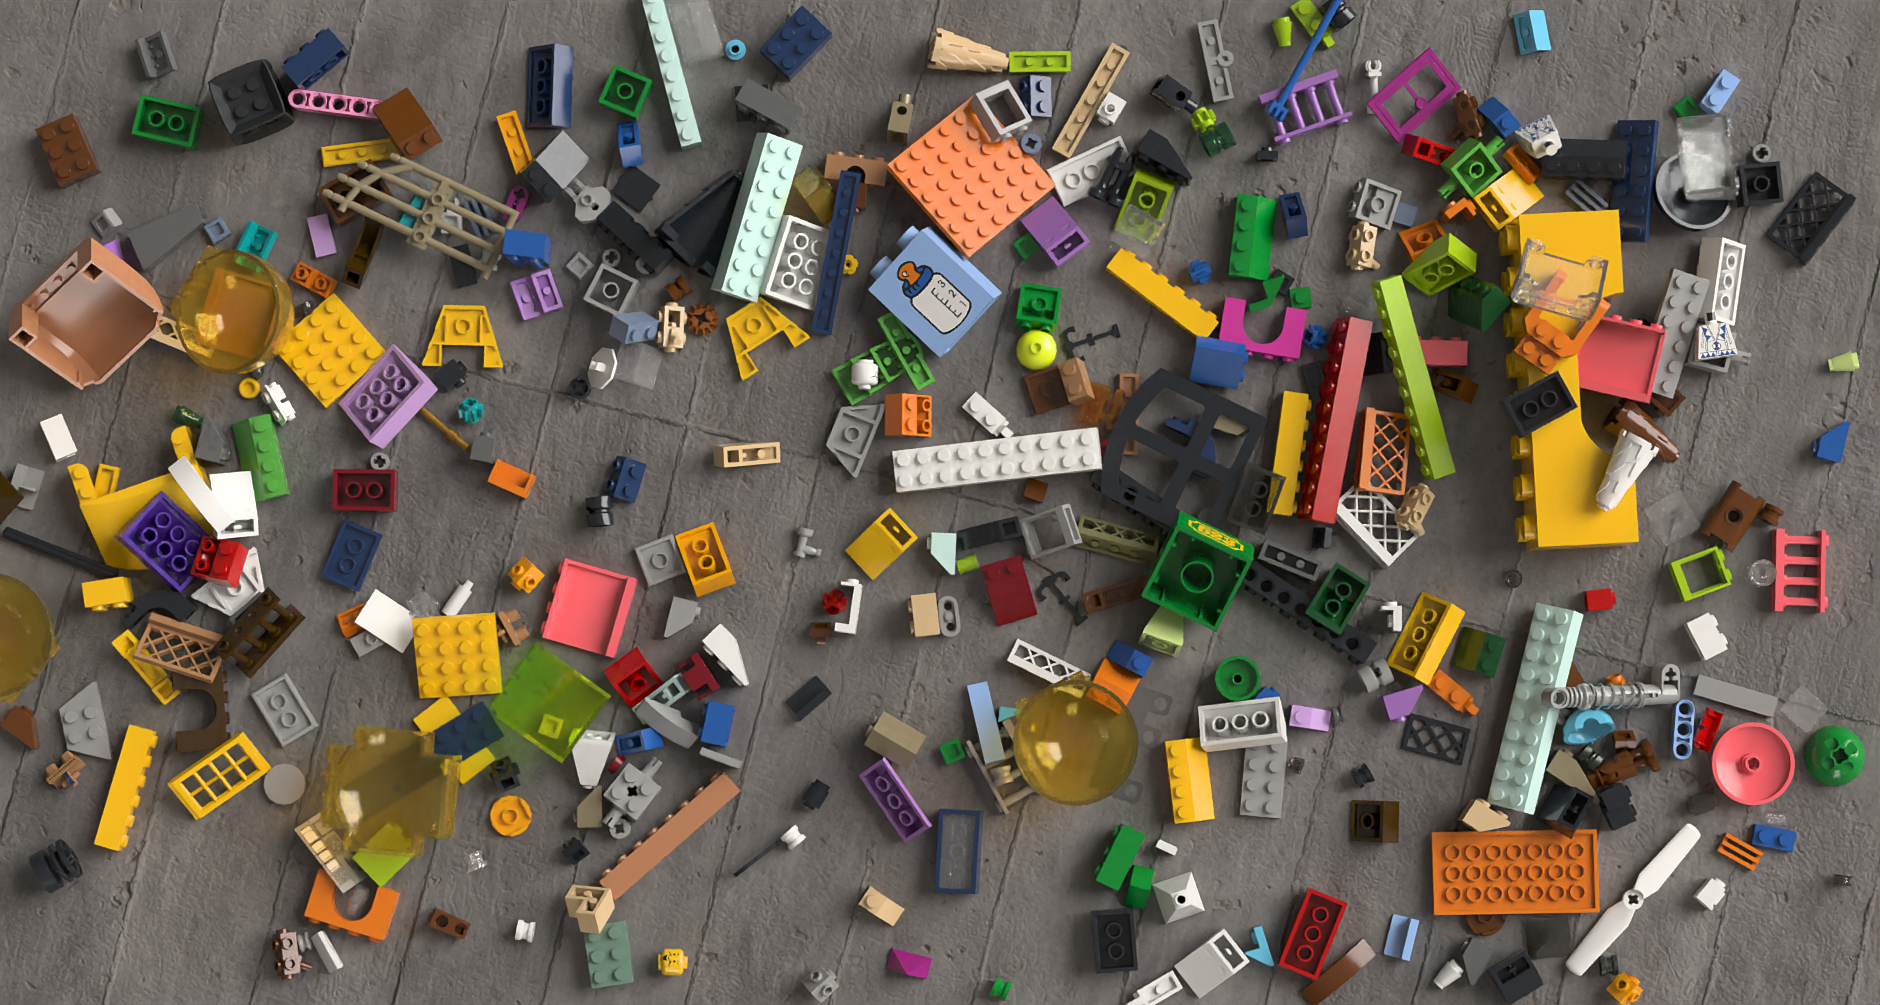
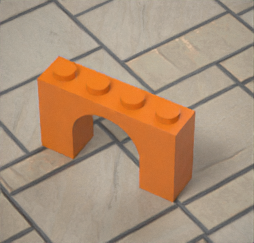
(374, 925)

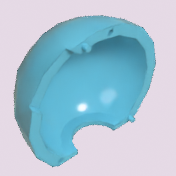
(1587, 726)

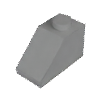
(681, 615)

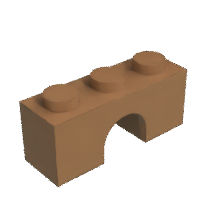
(874, 169)

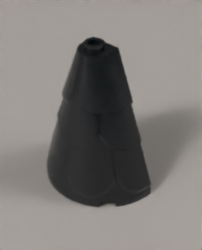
(701, 226)

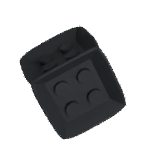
(251, 102)

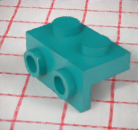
(257, 240)

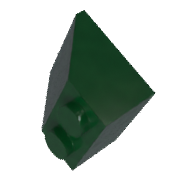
(1479, 652)

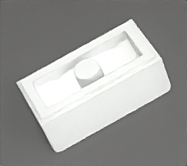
(326, 951)

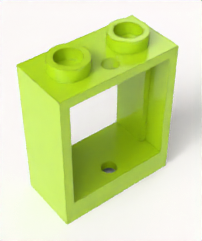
(1680, 581)

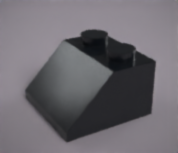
(1378, 360)

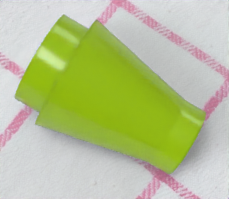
(1282, 30)

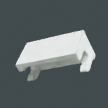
(58, 437)

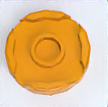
(510, 815)

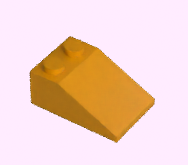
(705, 559)

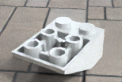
(237, 496)
(726, 648)
(1211, 963)

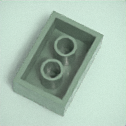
(609, 955)

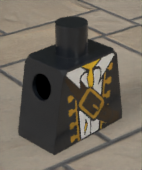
(1166, 90)

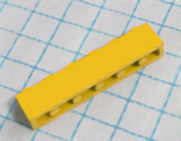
(1162, 295)
(1289, 447)
(125, 788)

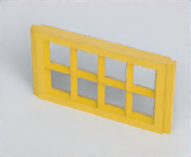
(188, 799)

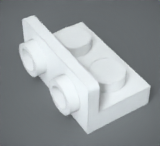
(1394, 619)

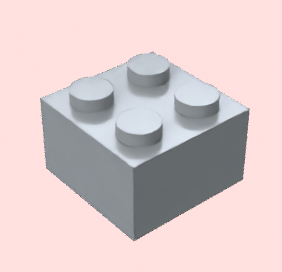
(611, 290)

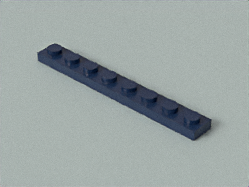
(836, 252)

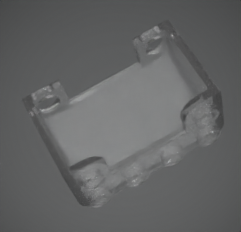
(1706, 157)

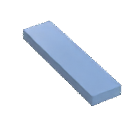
(986, 723)

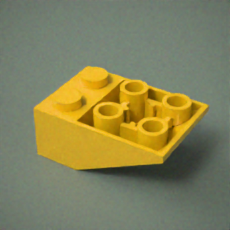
(1506, 200)
(881, 544)

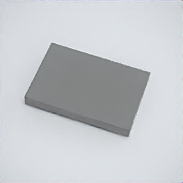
(284, 710)

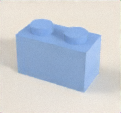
(1718, 92)

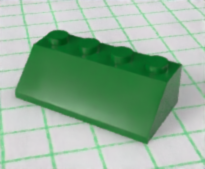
(1251, 237)

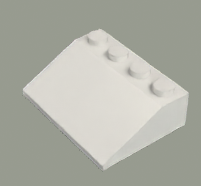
(796, 263)

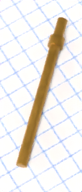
(451, 434)

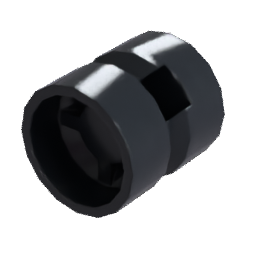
(1342, 16)
(599, 511)

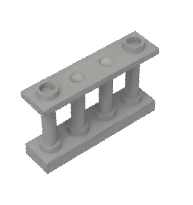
(1006, 731)

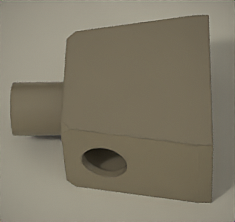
(900, 120)

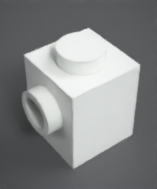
(1110, 109)

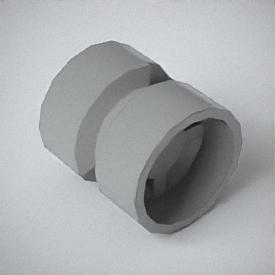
(1368, 678)

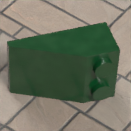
(1337, 598)

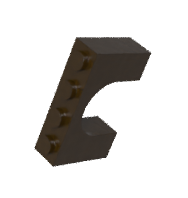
(215, 733)

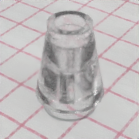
(357, 898)

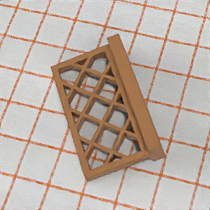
(184, 632)

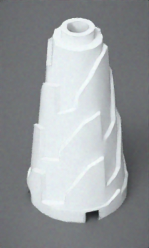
(1627, 462)

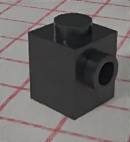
(452, 374)

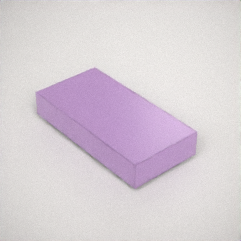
(322, 235)

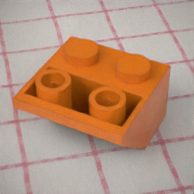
(908, 415)

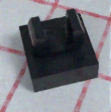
(1322, 537)
(576, 851)

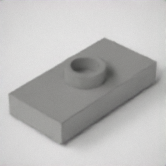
(365, 643)

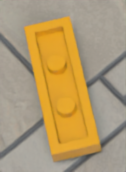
(514, 140)

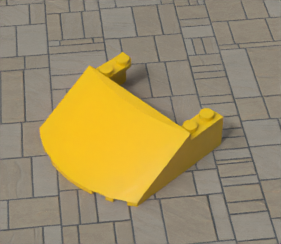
(111, 512)

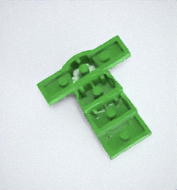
(894, 358)

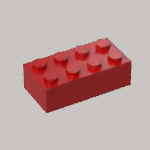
(1311, 933)

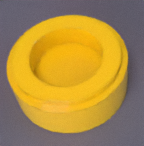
(249, 388)

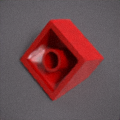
(633, 677)

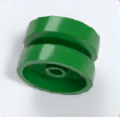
(1249, 674)

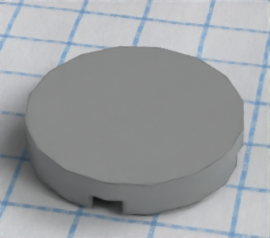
(284, 784)

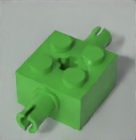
(1471, 167)

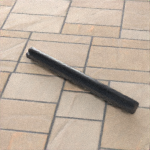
(60, 553)

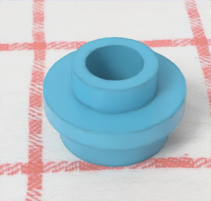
(735, 56)

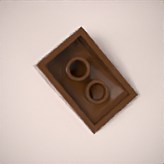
(407, 124)

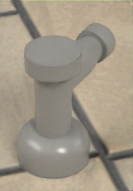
(802, 549)

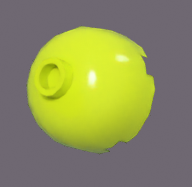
(1036, 350)

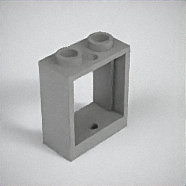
(987, 119)
(1067, 525)

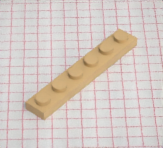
(1090, 100)

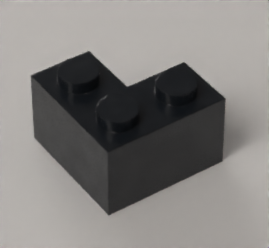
(1615, 805)

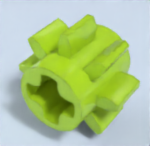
(1203, 119)

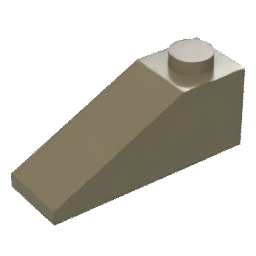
(1569, 772)

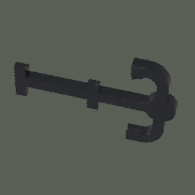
(1069, 346)
(1050, 581)
(757, 857)

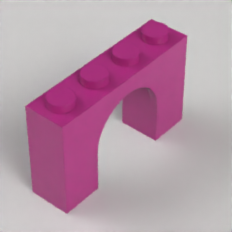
(1285, 346)

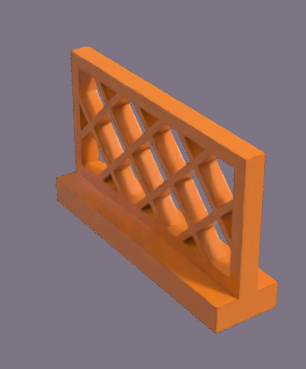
(1366, 447)

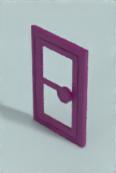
(1426, 108)

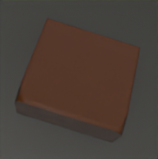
(1035, 490)

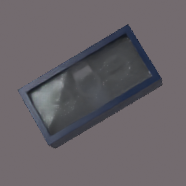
(958, 851)

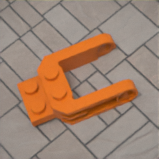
(1546, 344)

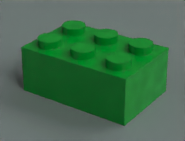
(168, 122)
(1118, 856)

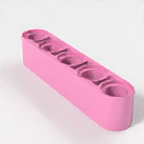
(329, 104)

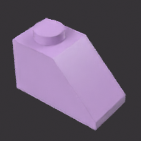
(1309, 718)

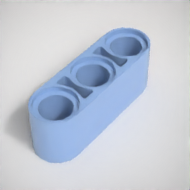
(1675, 737)

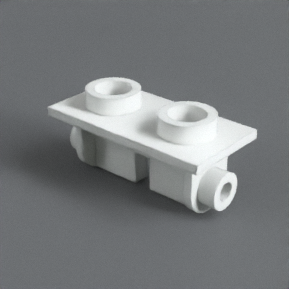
(280, 411)

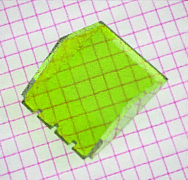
(549, 702)

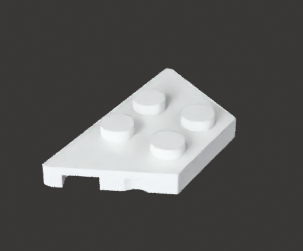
(230, 599)

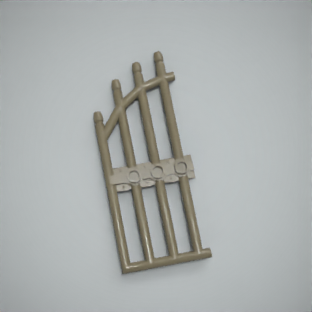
(429, 217)

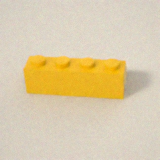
(1425, 638)
(1188, 780)

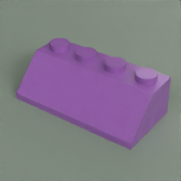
(895, 800)

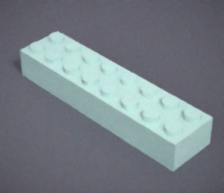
(756, 217)

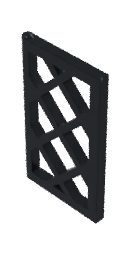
(1449, 727)

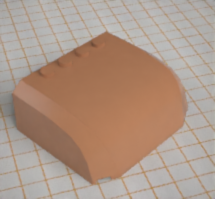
(86, 315)

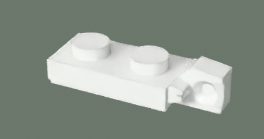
(987, 416)
(1157, 990)

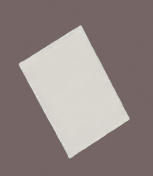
(387, 621)

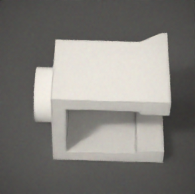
(1710, 892)

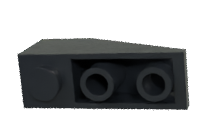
(990, 533)

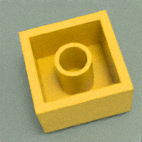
(108, 592)

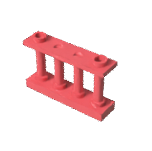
(1779, 559)

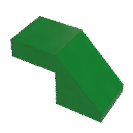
(1271, 287)

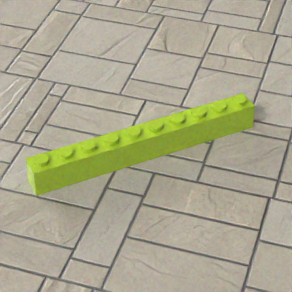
(1412, 377)

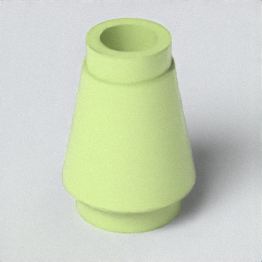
(1844, 362)

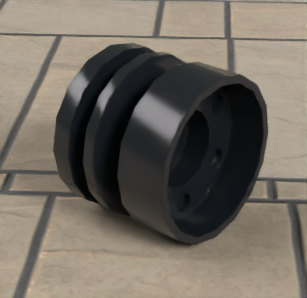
(59, 864)

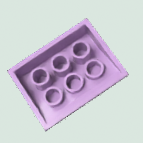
(387, 397)

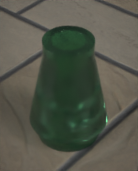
(187, 417)

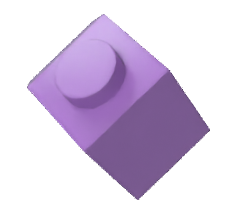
(1401, 703)

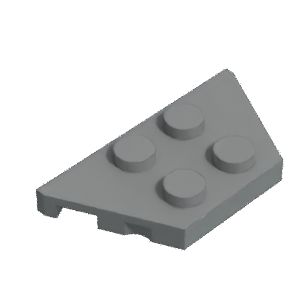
(854, 434)
(85, 724)

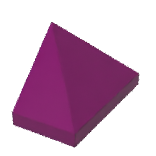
(909, 963)

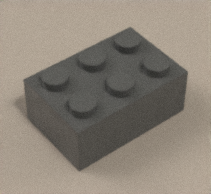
(768, 107)

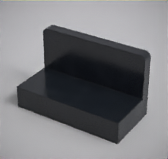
(808, 697)

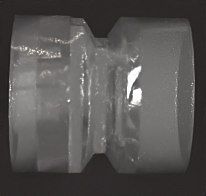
(1760, 573)

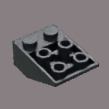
(1159, 153)

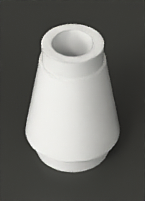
(1449, 973)

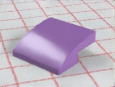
(536, 295)

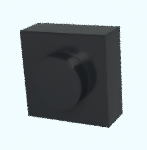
(1266, 155)

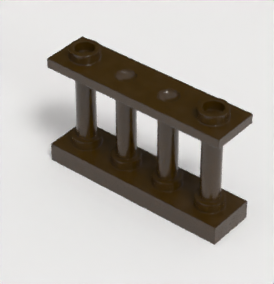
(268, 642)

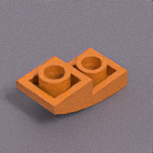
(314, 280)

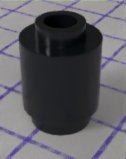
(816, 794)

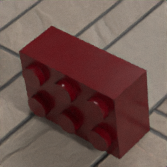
(365, 490)

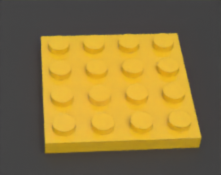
(331, 350)
(457, 655)

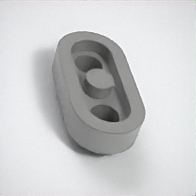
(949, 616)

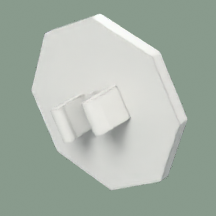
(602, 368)

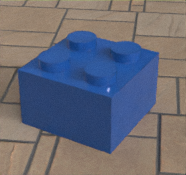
(717, 723)

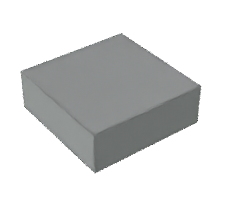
(579, 266)

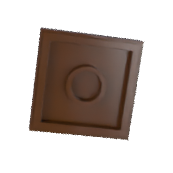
(1046, 390)

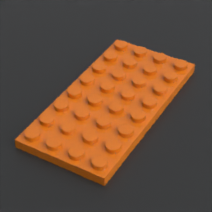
(1514, 872)

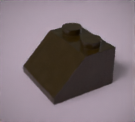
(1375, 821)

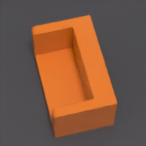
(512, 479)

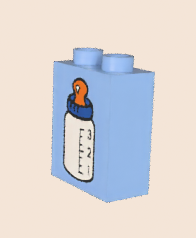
(932, 289)

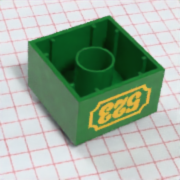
(1198, 571)

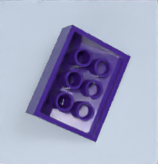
(163, 540)

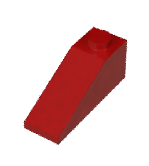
(1425, 149)

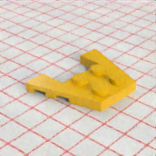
(756, 325)
(463, 327)

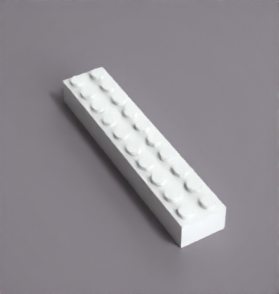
(997, 460)

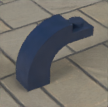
(1208, 452)

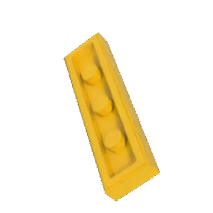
(353, 152)

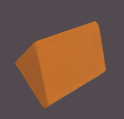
(347, 621)

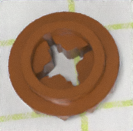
(704, 328)

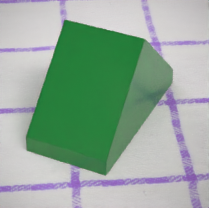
(1139, 887)

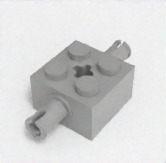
(1718, 365)
(629, 779)

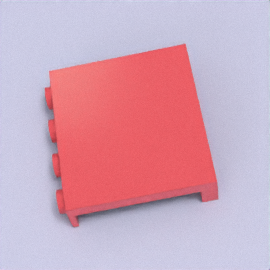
(1621, 358)
(589, 608)

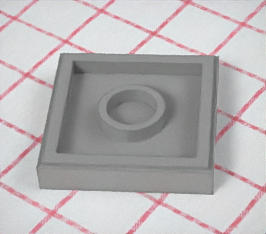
(660, 560)
(719, 757)

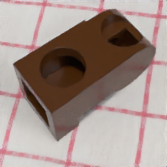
(449, 923)

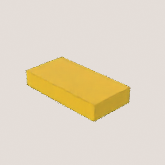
(106, 480)

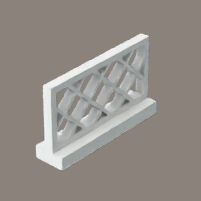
(1365, 537)

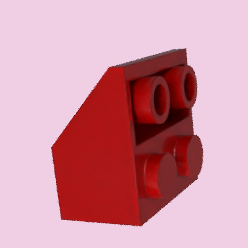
(219, 561)

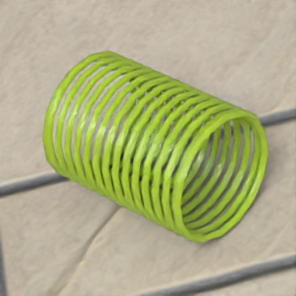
(964, 563)

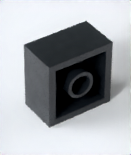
(1759, 184)

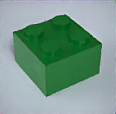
(626, 92)

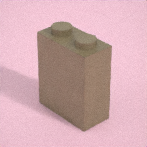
(894, 739)

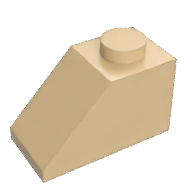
(881, 906)

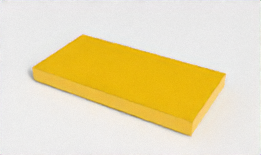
(438, 715)

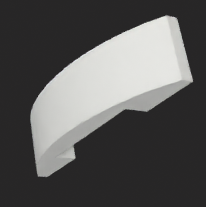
(200, 494)

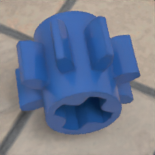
(1199, 271)
(1314, 337)

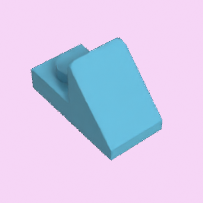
(1262, 952)

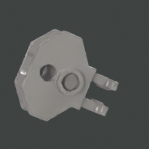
(588, 200)

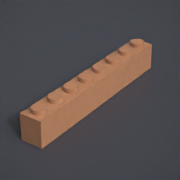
(670, 835)

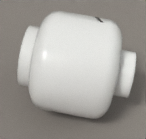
(864, 374)

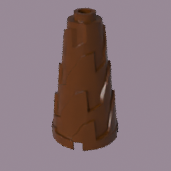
(1637, 422)

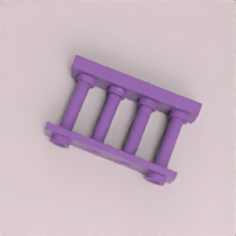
(1308, 86)

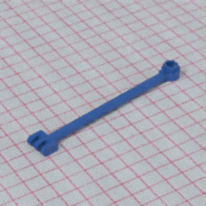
(1276, 108)

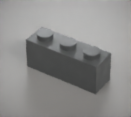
(1289, 560)

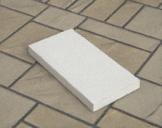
(1085, 170)

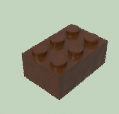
(68, 150)
(362, 198)

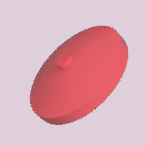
(1752, 763)

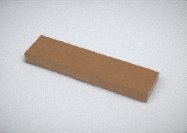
(1129, 384)

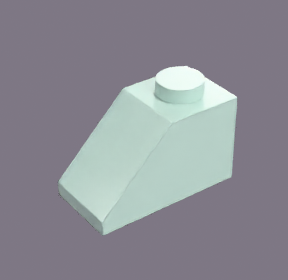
(943, 549)

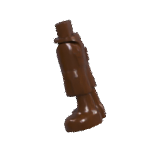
(1623, 766)

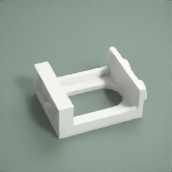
(852, 626)

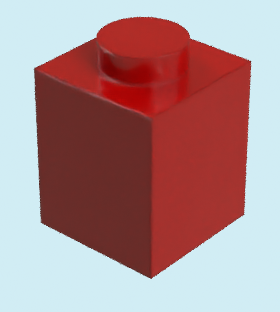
(1599, 599)

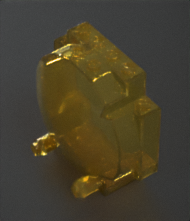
(390, 791)

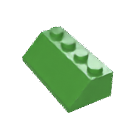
(262, 456)

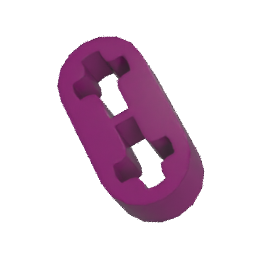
(511, 202)

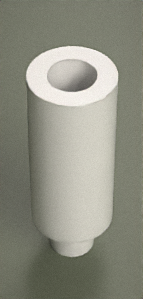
(458, 599)

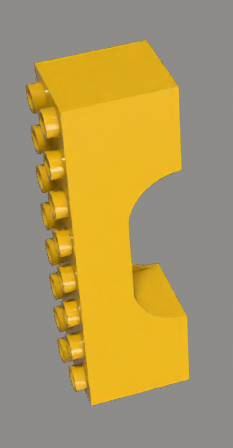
(1560, 459)

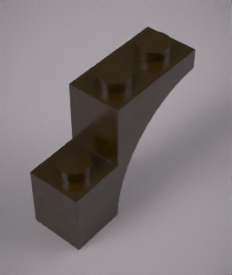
(363, 253)

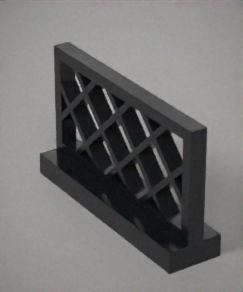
(1826, 228)

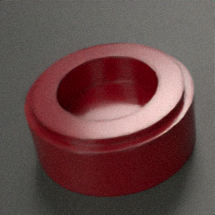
(616, 763)

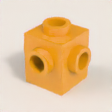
(525, 575)
(1625, 988)

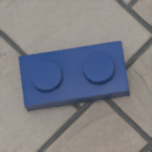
(1773, 837)

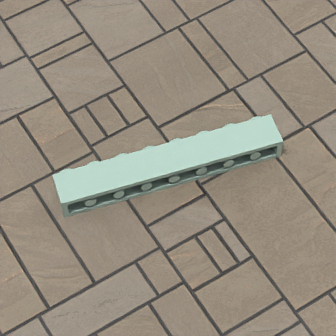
(672, 73)

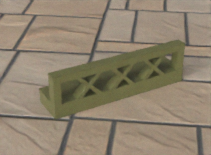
(1115, 544)

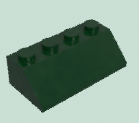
(1476, 302)

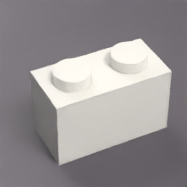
(1705, 636)

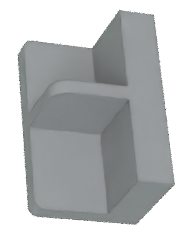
(28, 483)

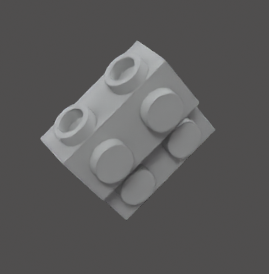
(1374, 203)

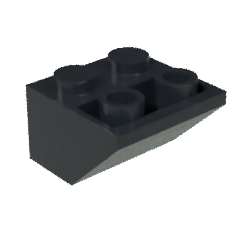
(1565, 809)
(1515, 977)

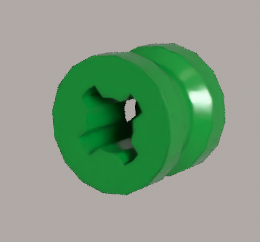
(1000, 988)

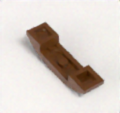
(1113, 595)
(1338, 973)

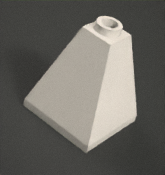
(591, 755)
(1168, 892)

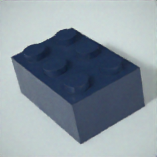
(796, 43)
(315, 59)

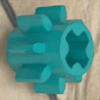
(470, 410)

